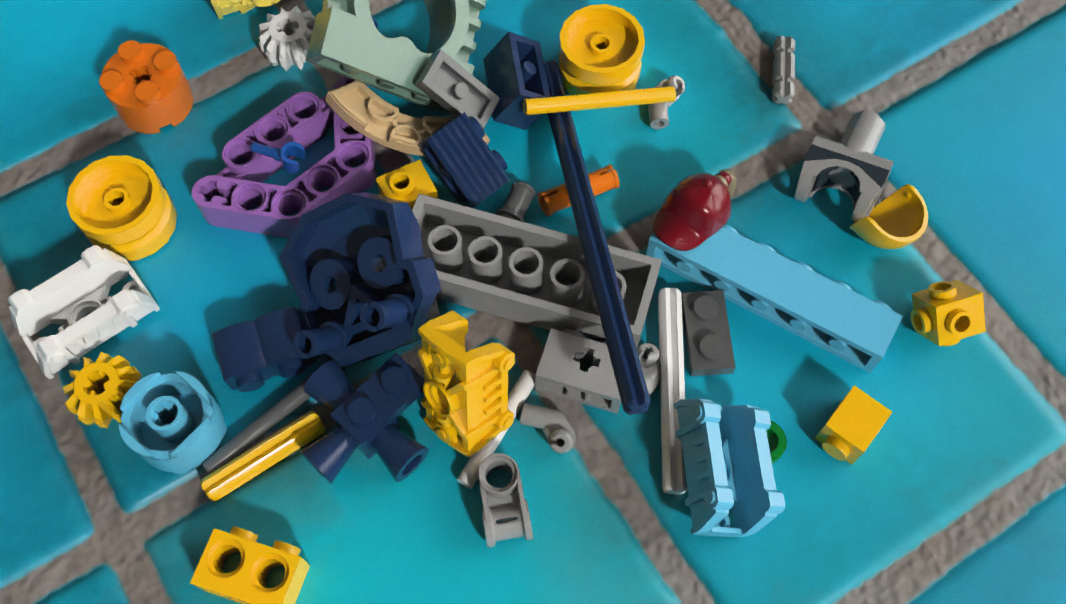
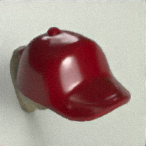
(695, 209)

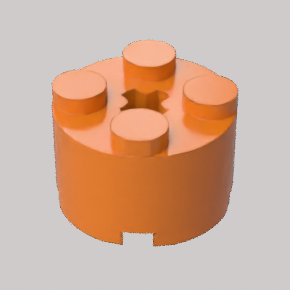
(146, 87)

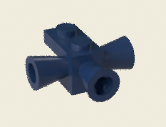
(366, 418)

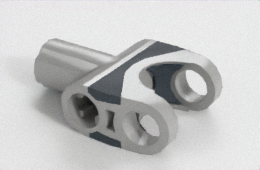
(848, 164)

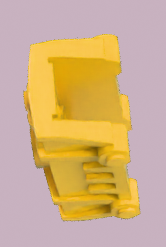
(461, 388)

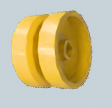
(600, 50)
(122, 207)

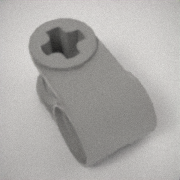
(504, 508)

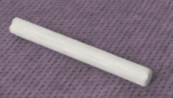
(671, 388)

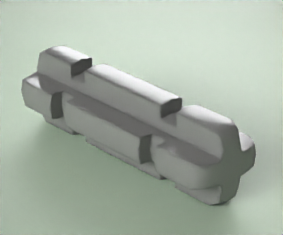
(783, 70)

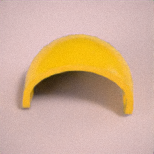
(895, 220)

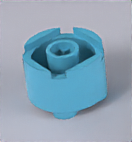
(148, 416)

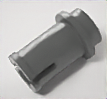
(517, 201)

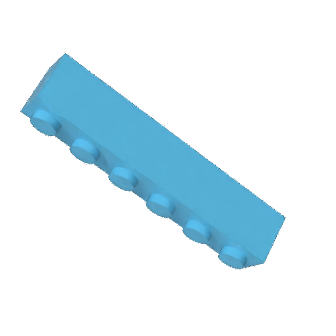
(786, 294)

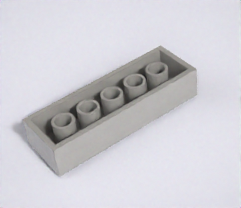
(526, 270)

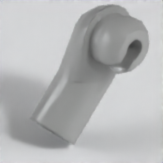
(650, 365)

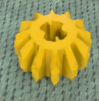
(87, 392)

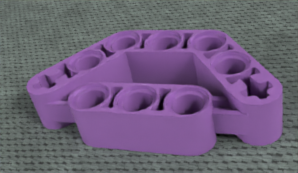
(230, 194)

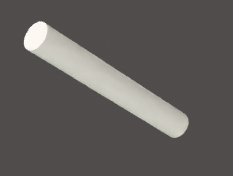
(515, 401)

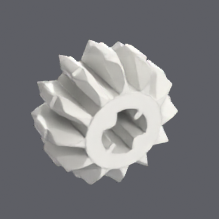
(287, 37)

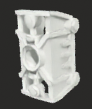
(69, 298)

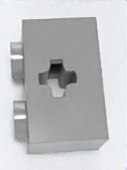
(561, 373)

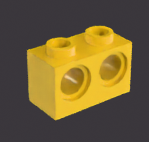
(247, 582)

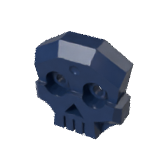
(372, 305)

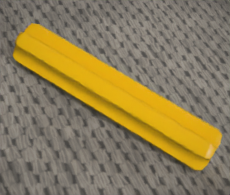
(262, 456)

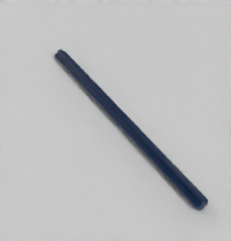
(598, 260)

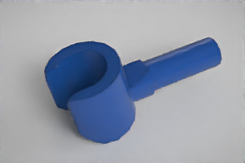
(288, 150)

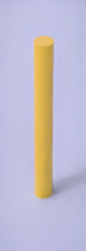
(598, 100)

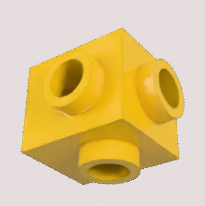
(948, 312)

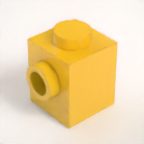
(407, 183)

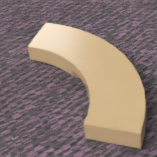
(381, 120)

